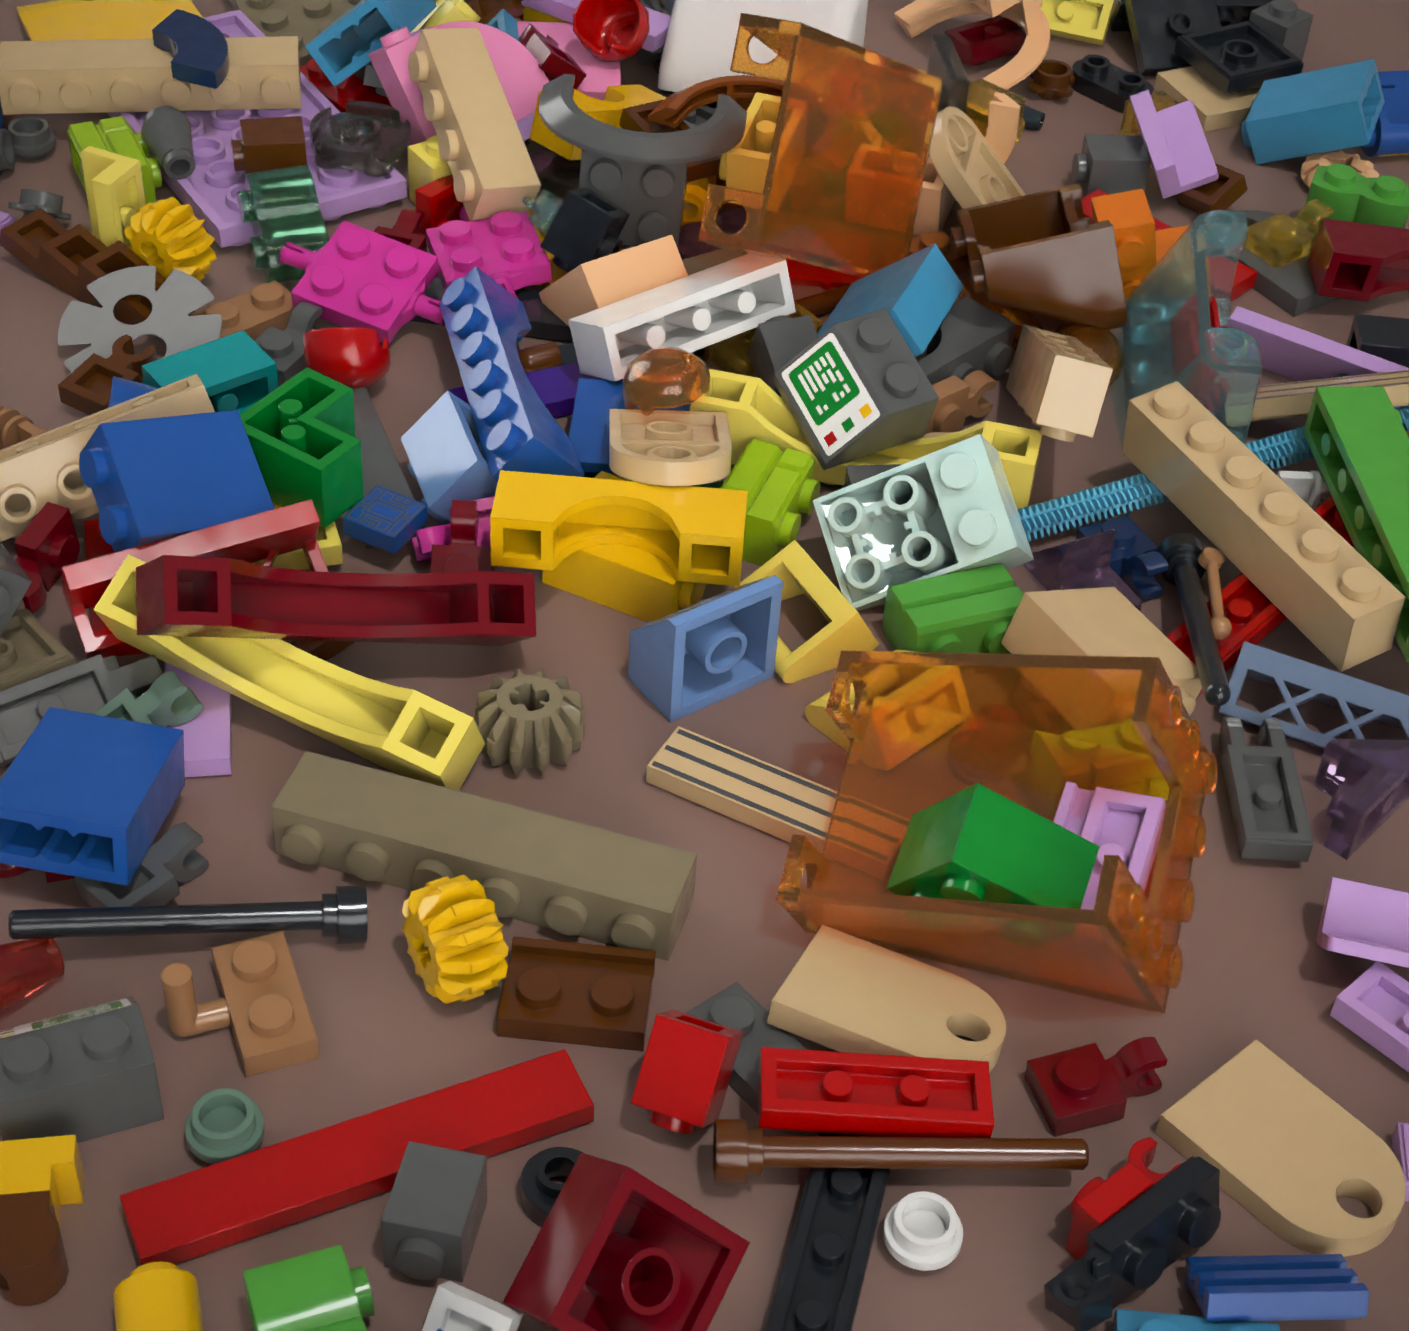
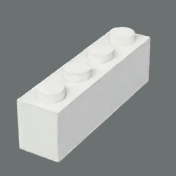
(683, 314)

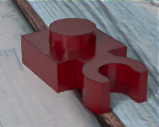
(550, 57)

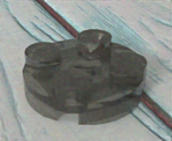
(361, 138)

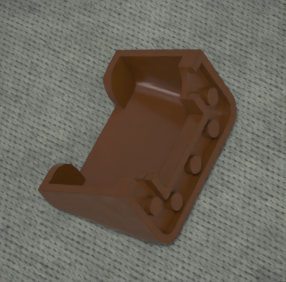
(1044, 257)

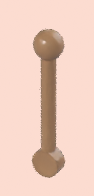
(1212, 560)

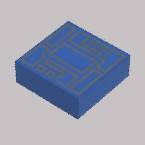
(385, 519)

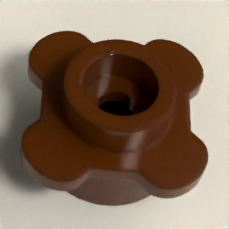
(1052, 80)

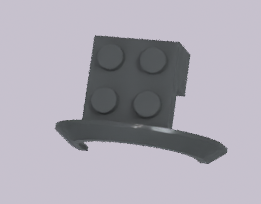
(635, 168)

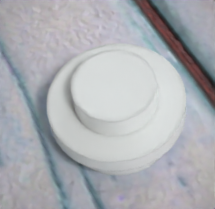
(923, 1231)

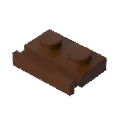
(577, 994)

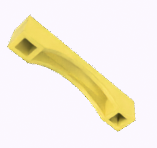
(761, 414)
(365, 716)

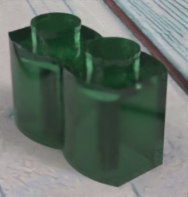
(281, 209)

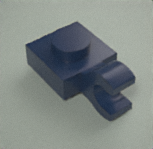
(1132, 556)

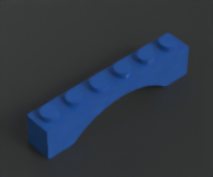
(508, 414)

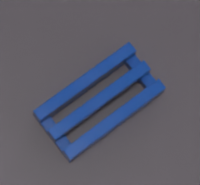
(1276, 1288)

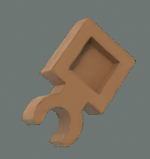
(959, 400)

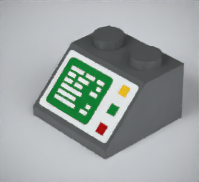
(857, 390)
(78, 1074)

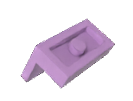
(1174, 145)
(1365, 922)

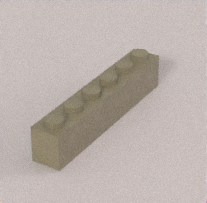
(526, 860)

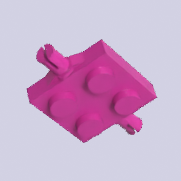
(499, 246)
(365, 280)

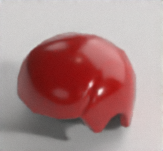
(611, 27)
(347, 355)

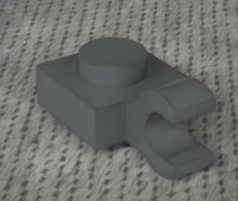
(287, 346)
(156, 878)

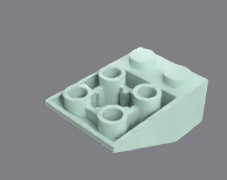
(922, 522)

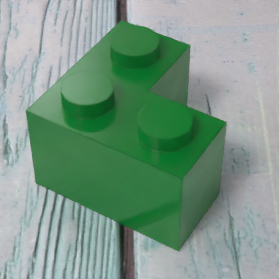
(308, 444)
(991, 852)

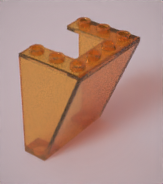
(841, 156)
(1023, 730)

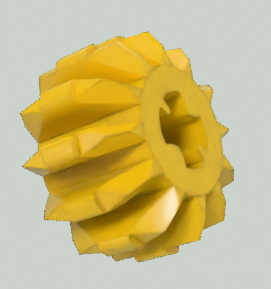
(171, 238)
(455, 938)

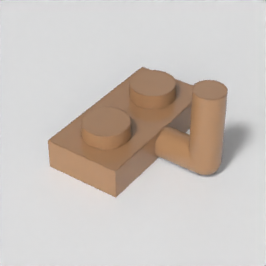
(258, 1001)

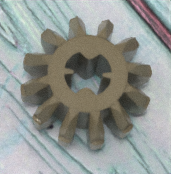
(530, 721)

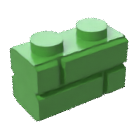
(952, 612)

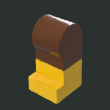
(34, 1183)

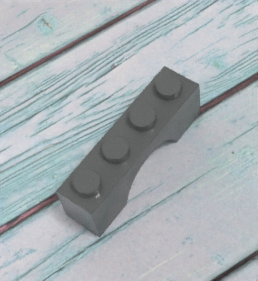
(969, 341)

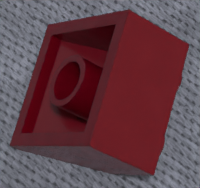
(624, 1257)

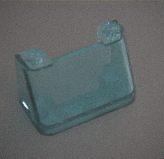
(1171, 324)

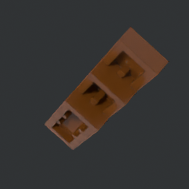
(75, 260)

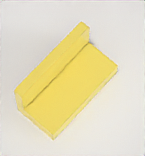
(1079, 19)
(112, 192)

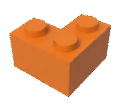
(1135, 234)

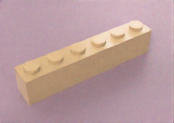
(138, 77)
(1262, 526)

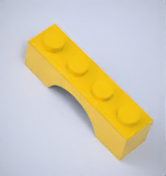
(550, 516)

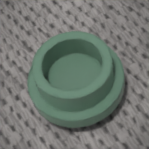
(224, 1126)

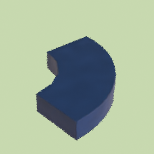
(197, 48)

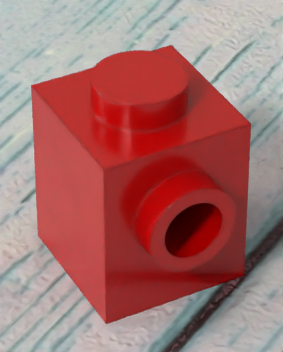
(686, 1071)

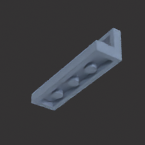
(1316, 684)

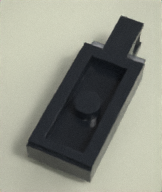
(1137, 1245)

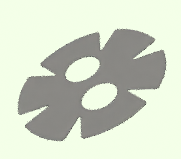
(168, 320)

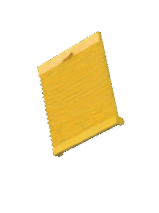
(97, 18)

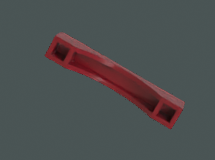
(1359, 260)
(266, 602)

